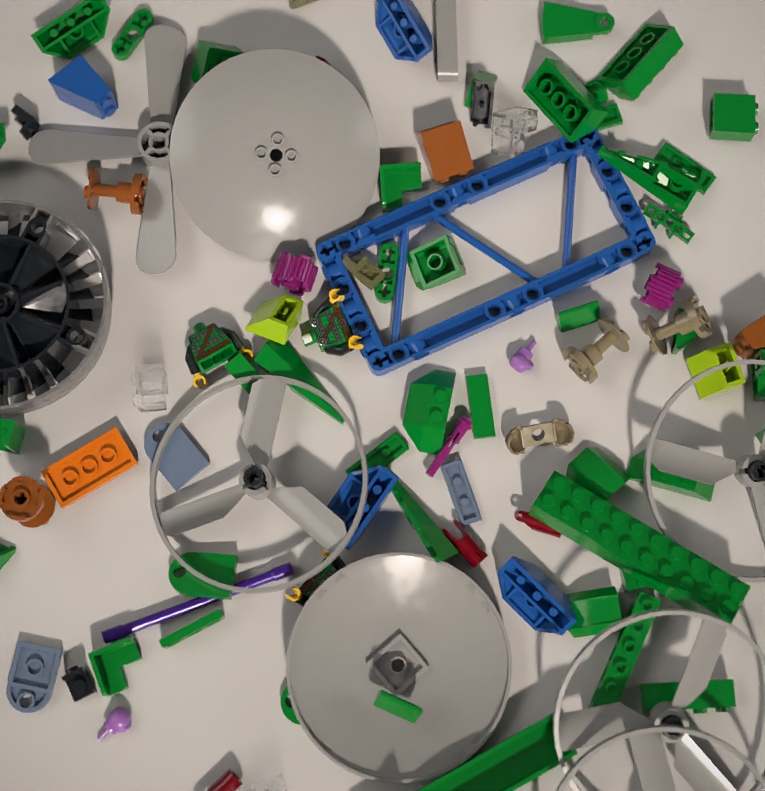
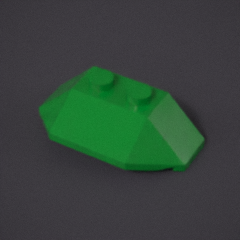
(74, 29)
(428, 410)
(668, 481)

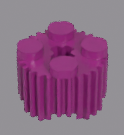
(294, 273)
(661, 287)

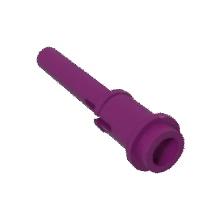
(459, 430)

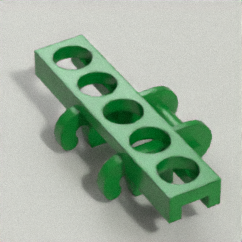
(669, 216)

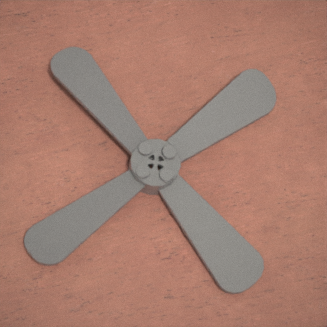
(164, 66)

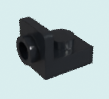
(26, 121)
(79, 683)

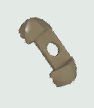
(554, 431)

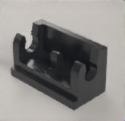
(482, 103)

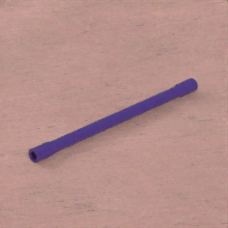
(123, 630)

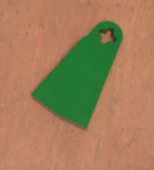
(572, 24)

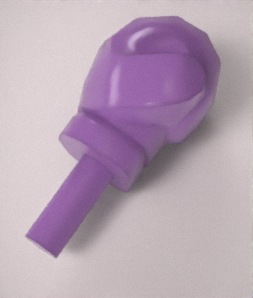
(522, 358)
(116, 722)

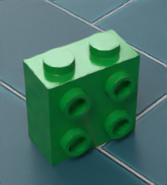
(733, 117)

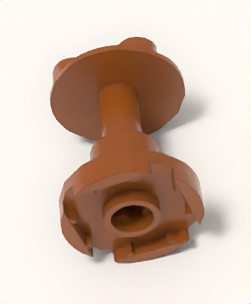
(124, 192)
(27, 502)

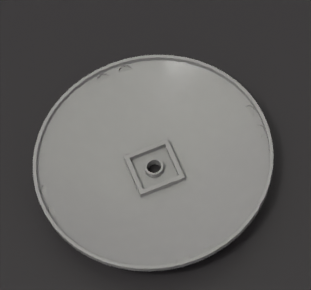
(225, 146)
(451, 657)

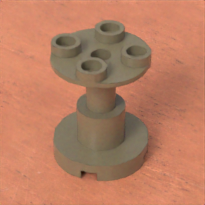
(693, 319)
(589, 356)

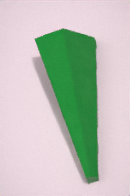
(668, 184)
(285, 362)
(434, 540)

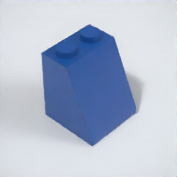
(84, 89)

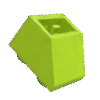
(276, 318)
(718, 381)

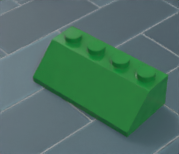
(640, 60)
(564, 100)

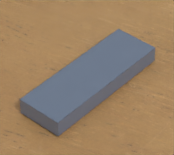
(460, 492)

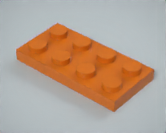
(89, 468)

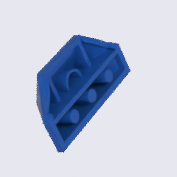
(403, 30)
(347, 498)
(535, 597)

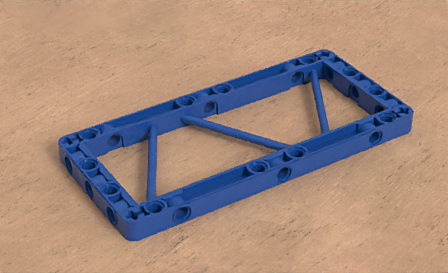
(513, 303)

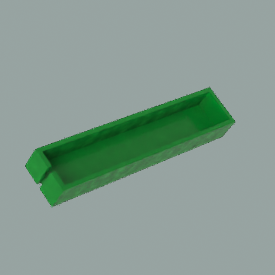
(638, 549)
(506, 763)

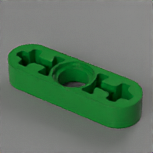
(133, 25)
(383, 258)

